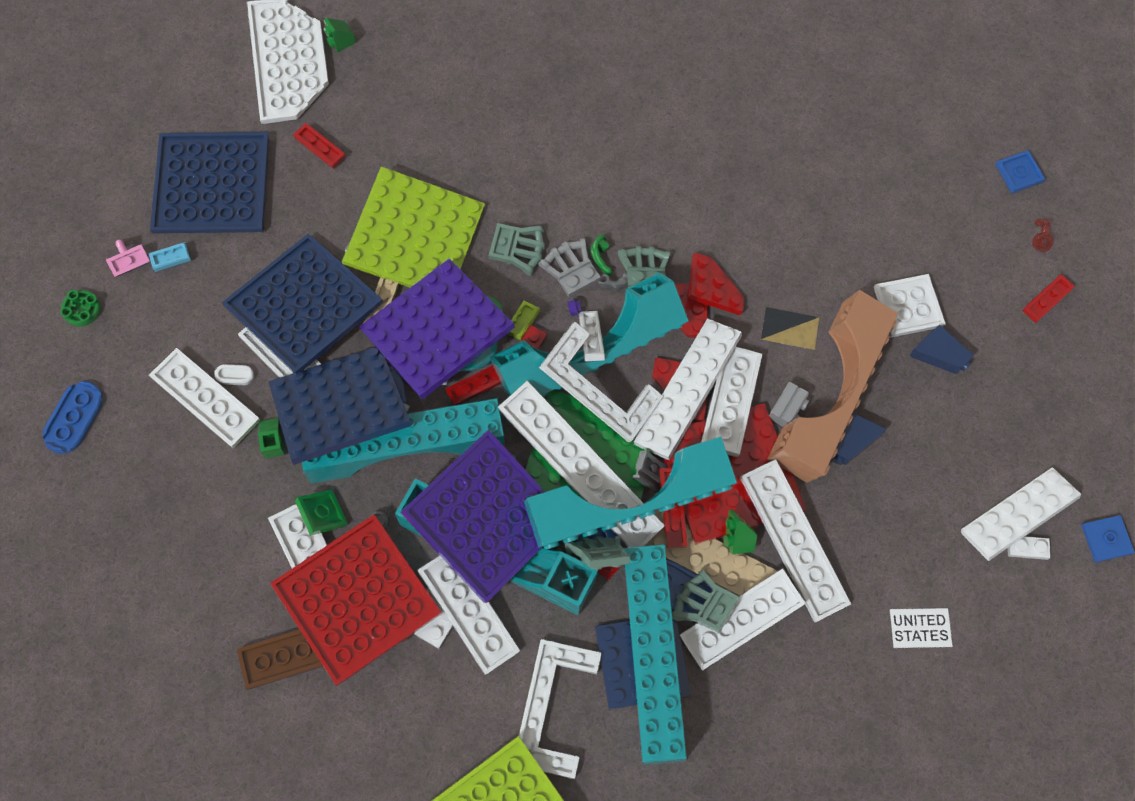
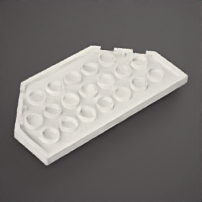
(286, 59)

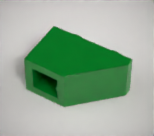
(339, 34)
(270, 438)
(739, 535)

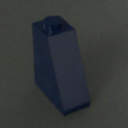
(943, 351)
(857, 438)

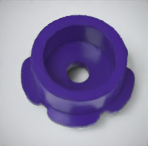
(574, 307)

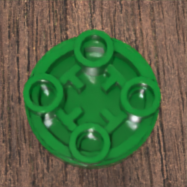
(80, 308)

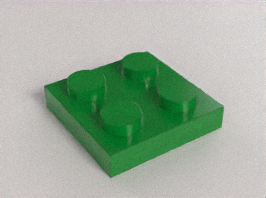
(321, 512)

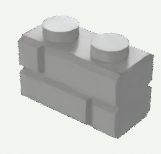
(789, 404)

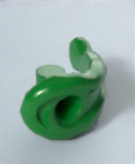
(602, 246)

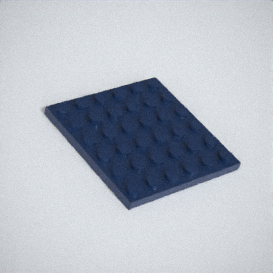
(210, 182)
(302, 303)
(338, 405)

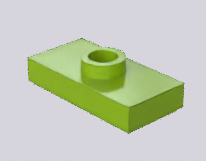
(523, 319)

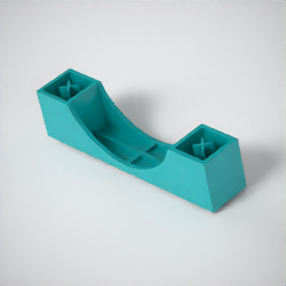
(647, 313)
(431, 431)
(694, 473)
(546, 574)
(654, 656)

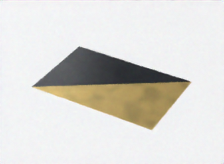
(790, 328)

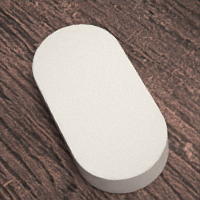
(234, 374)

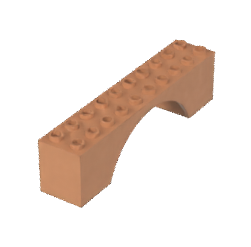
(859, 333)

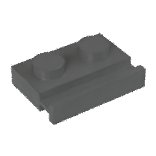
(648, 471)

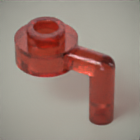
(1040, 237)

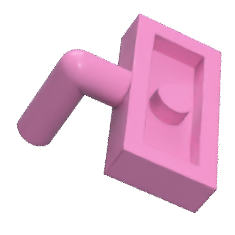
(127, 259)

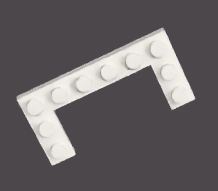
(624, 423)
(548, 657)

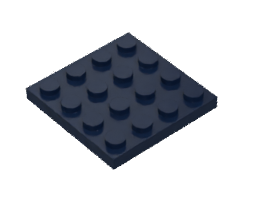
(618, 664)

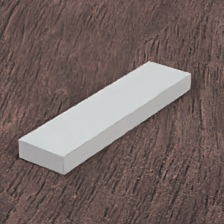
(593, 344)

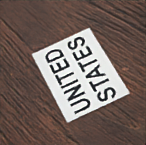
(920, 628)

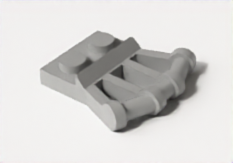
(574, 278)

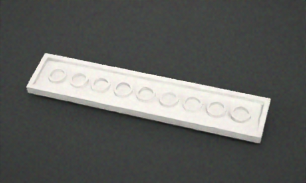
(576, 461)

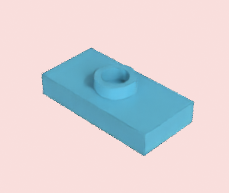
(169, 257)

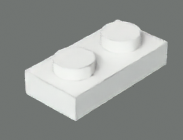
(1030, 548)

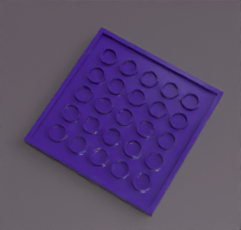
(436, 328)
(479, 516)

